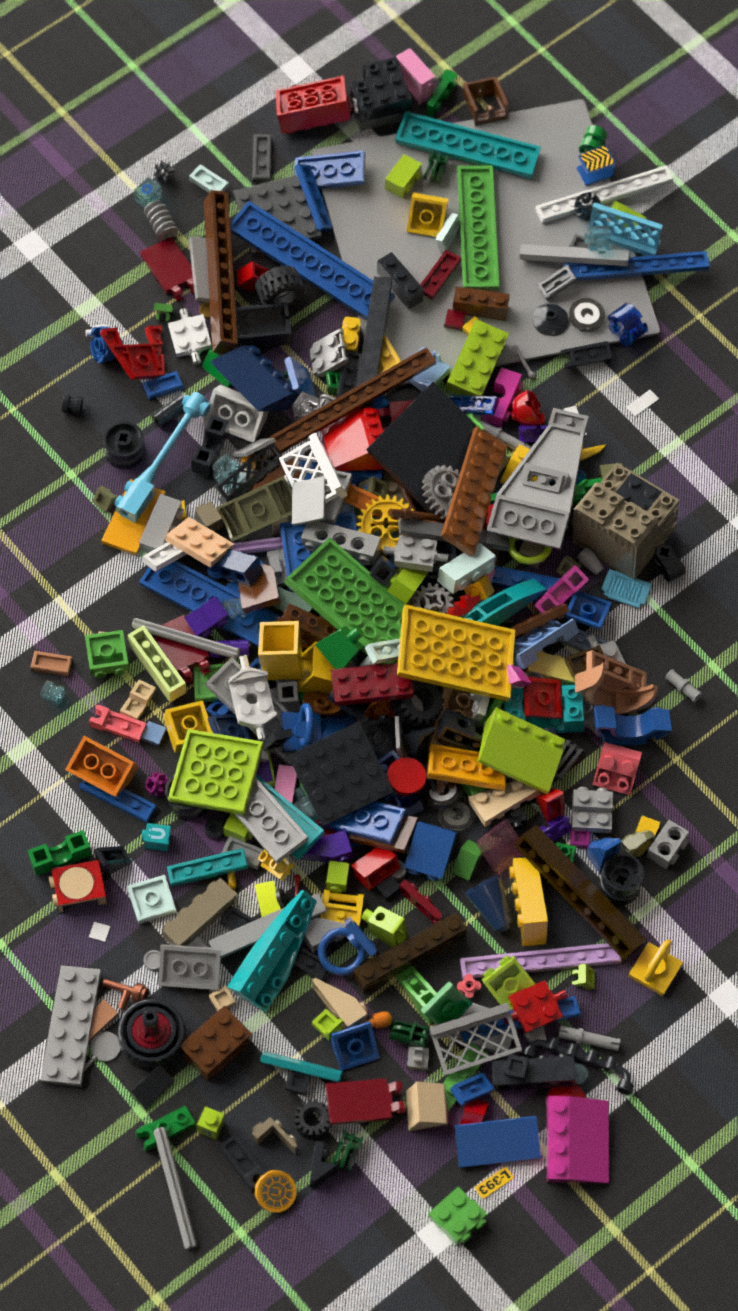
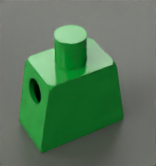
(341, 646)

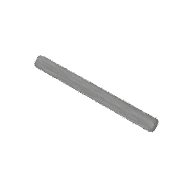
(187, 639)
(175, 1188)

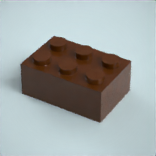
(216, 1043)

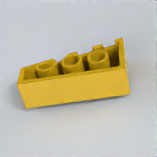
(529, 902)

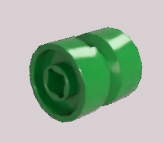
(593, 138)

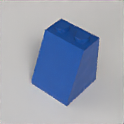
(430, 850)

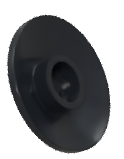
(550, 325)

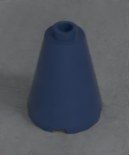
(492, 903)

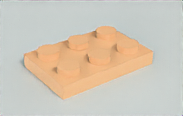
(199, 542)

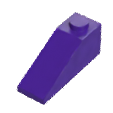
(330, 848)

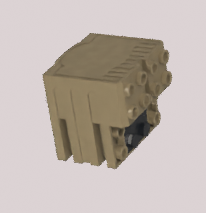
(624, 520)

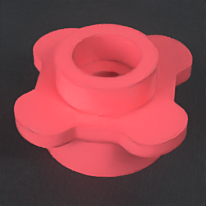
(469, 992)

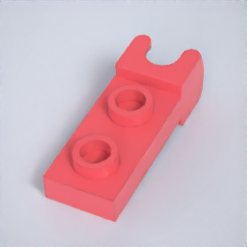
(117, 724)

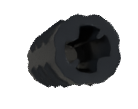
(168, 412)

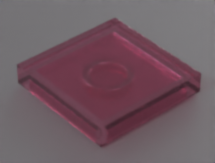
(499, 846)

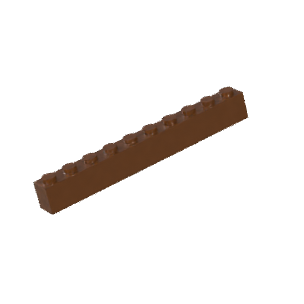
(220, 272)

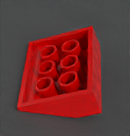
(312, 105)
(349, 439)

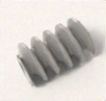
(160, 220)

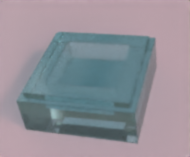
(234, 608)

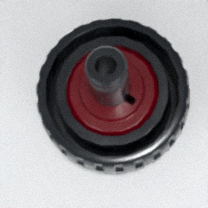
(151, 1034)

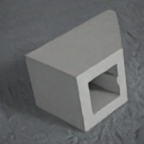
(317, 929)

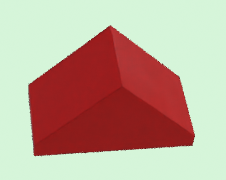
(551, 804)
(474, 1112)

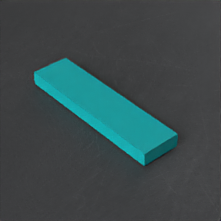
(207, 867)
(301, 1066)

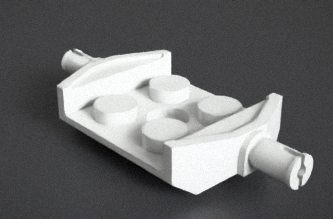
(252, 682)

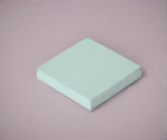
(151, 899)

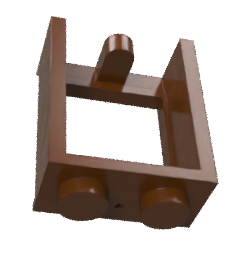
(481, 89)

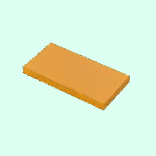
(126, 534)
(462, 767)

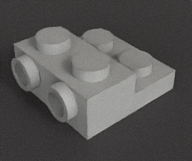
(592, 810)

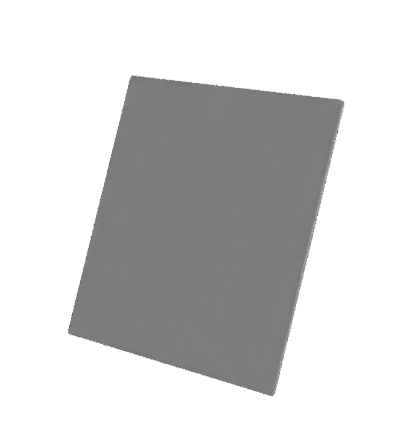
(374, 223)

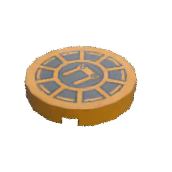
(275, 1191)

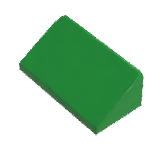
(213, 371)

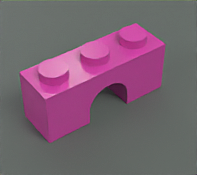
(507, 385)
(562, 589)

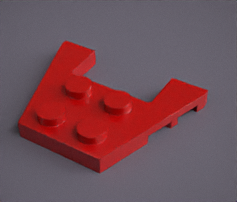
(138, 360)

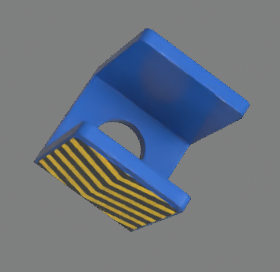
(596, 165)

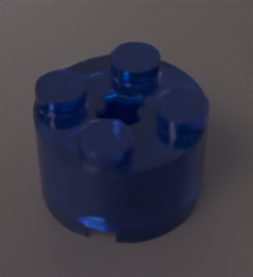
(627, 323)

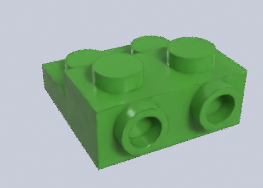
(107, 653)
(458, 1216)

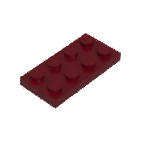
(369, 684)

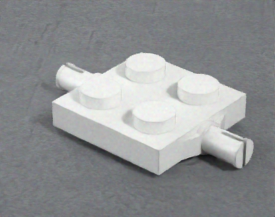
(190, 335)

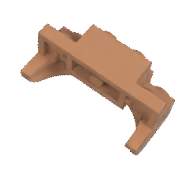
(605, 681)

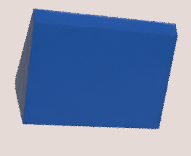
(588, 610)
(354, 1046)

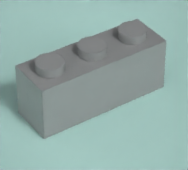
(161, 522)

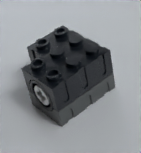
(380, 95)

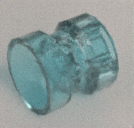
(52, 692)

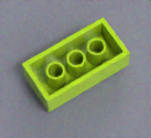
(477, 360)

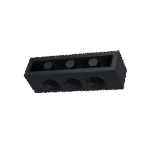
(460, 730)

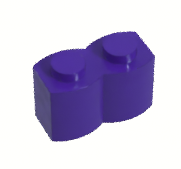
(207, 618)

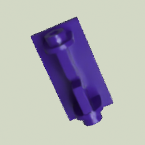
(530, 434)
(557, 827)

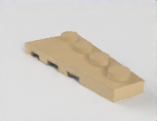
(494, 803)

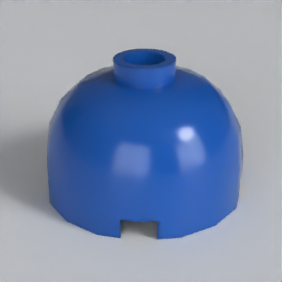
(99, 348)

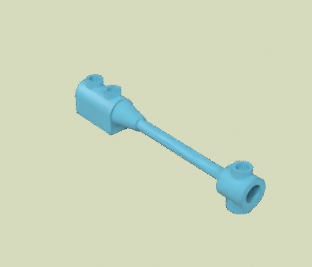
(141, 490)

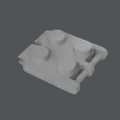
(327, 353)

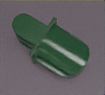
(437, 164)
(407, 1034)
(348, 1149)

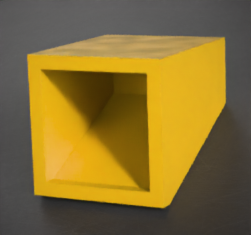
(281, 650)
(315, 672)

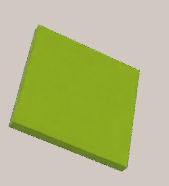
(216, 772)

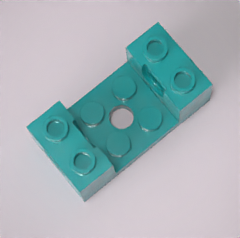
(572, 711)

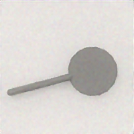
(104, 1048)

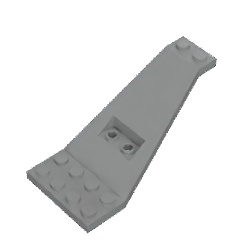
(536, 509)

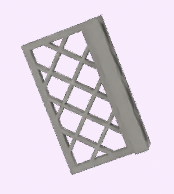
(468, 1022)

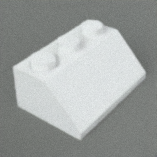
(241, 414)

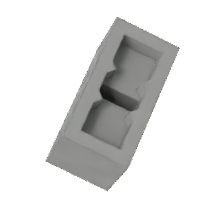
(665, 843)

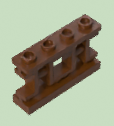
(311, 626)

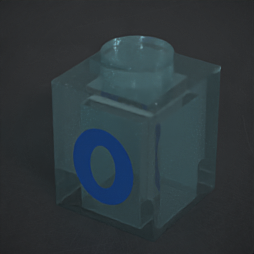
(147, 192)

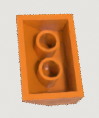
(101, 767)

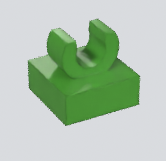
(163, 308)

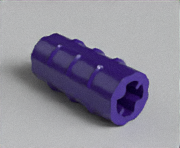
(242, 645)

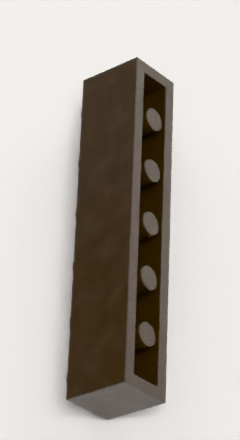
(409, 953)

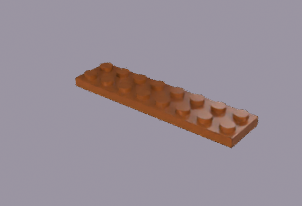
(473, 491)

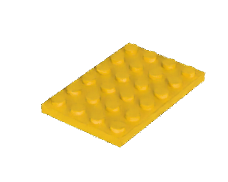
(455, 652)

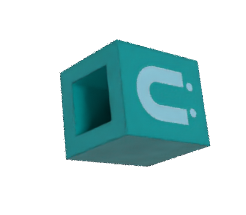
(156, 837)

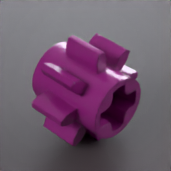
(156, 784)

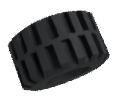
(280, 286)
(431, 702)

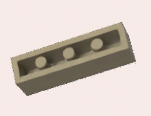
(200, 914)

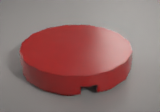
(406, 776)

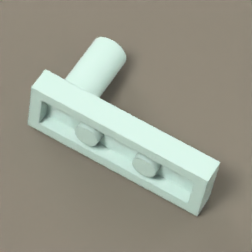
(381, 652)

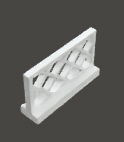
(324, 464)

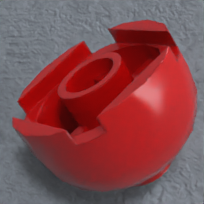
(526, 409)

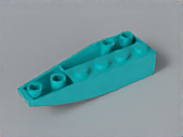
(505, 603)
(273, 954)

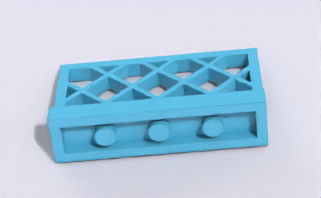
(631, 237)

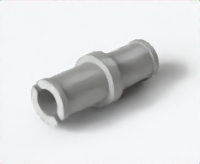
(683, 685)

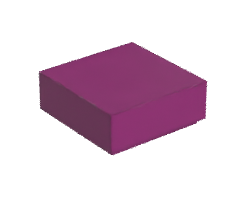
(580, 839)

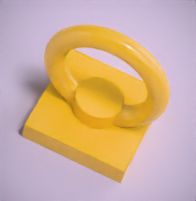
(656, 967)

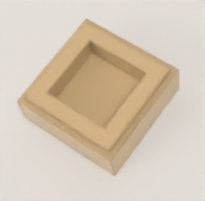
(222, 998)

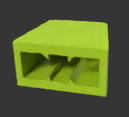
(386, 926)

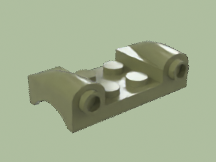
(257, 509)

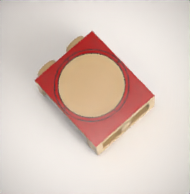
(77, 884)

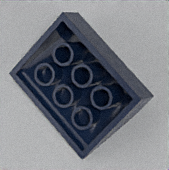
(256, 379)

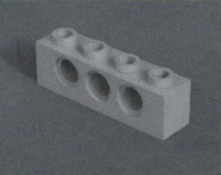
(352, 539)

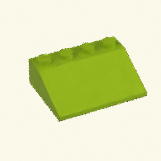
(520, 750)

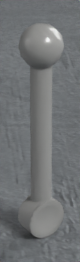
(531, 374)

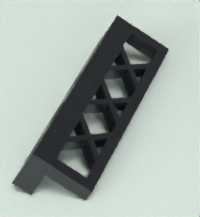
(252, 477)

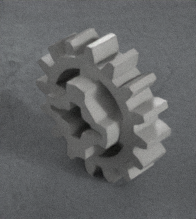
(433, 594)

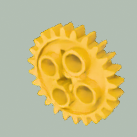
(382, 506)

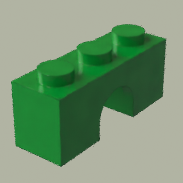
(71, 850)

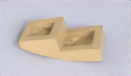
(138, 700)

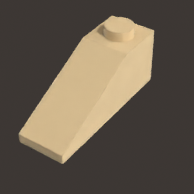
(341, 1004)

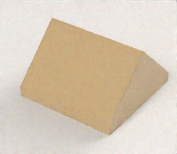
(426, 1105)

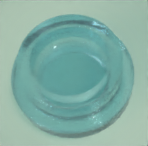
(581, 1073)

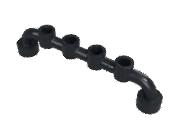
(590, 1059)

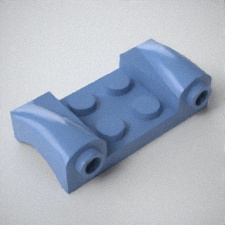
(527, 646)

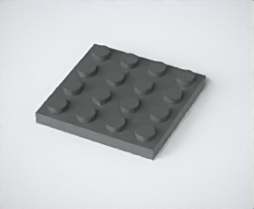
(284, 201)

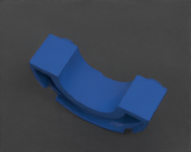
(632, 728)

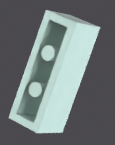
(466, 569)

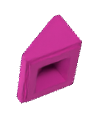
(517, 676)

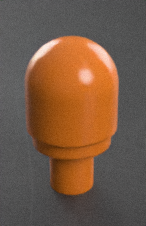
(380, 1020)

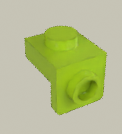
(327, 1024)

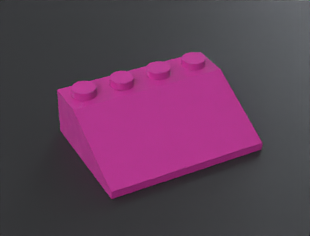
(577, 1140)

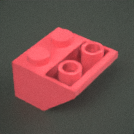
(617, 768)

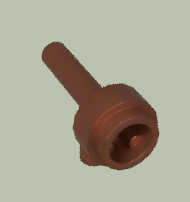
(138, 992)

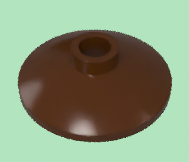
(320, 703)

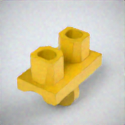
(280, 870)

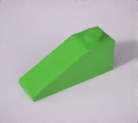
(417, 989)

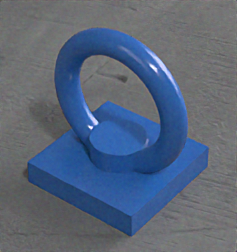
(304, 726)
(356, 937)

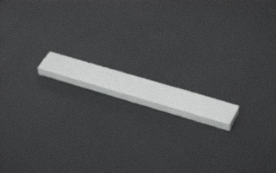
(607, 193)

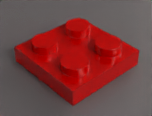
(543, 698)

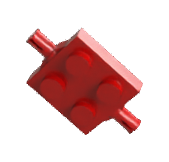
(535, 1006)

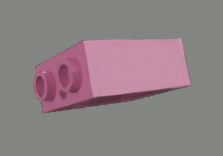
(417, 76)

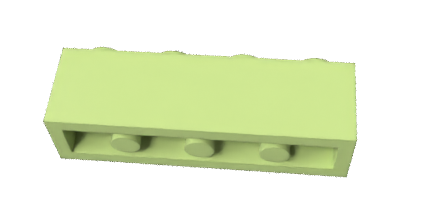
(156, 663)

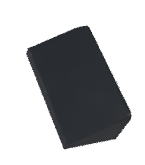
(151, 1087)

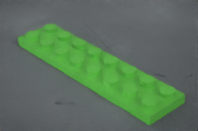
(478, 227)

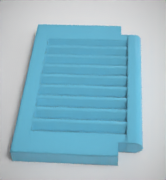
(625, 589)

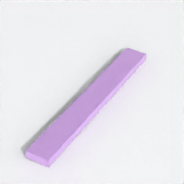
(544, 959)

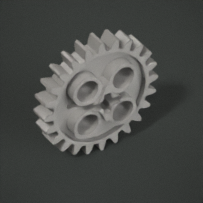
(439, 488)

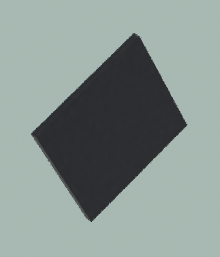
(421, 438)

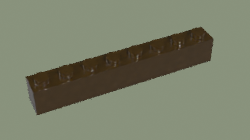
(580, 892)

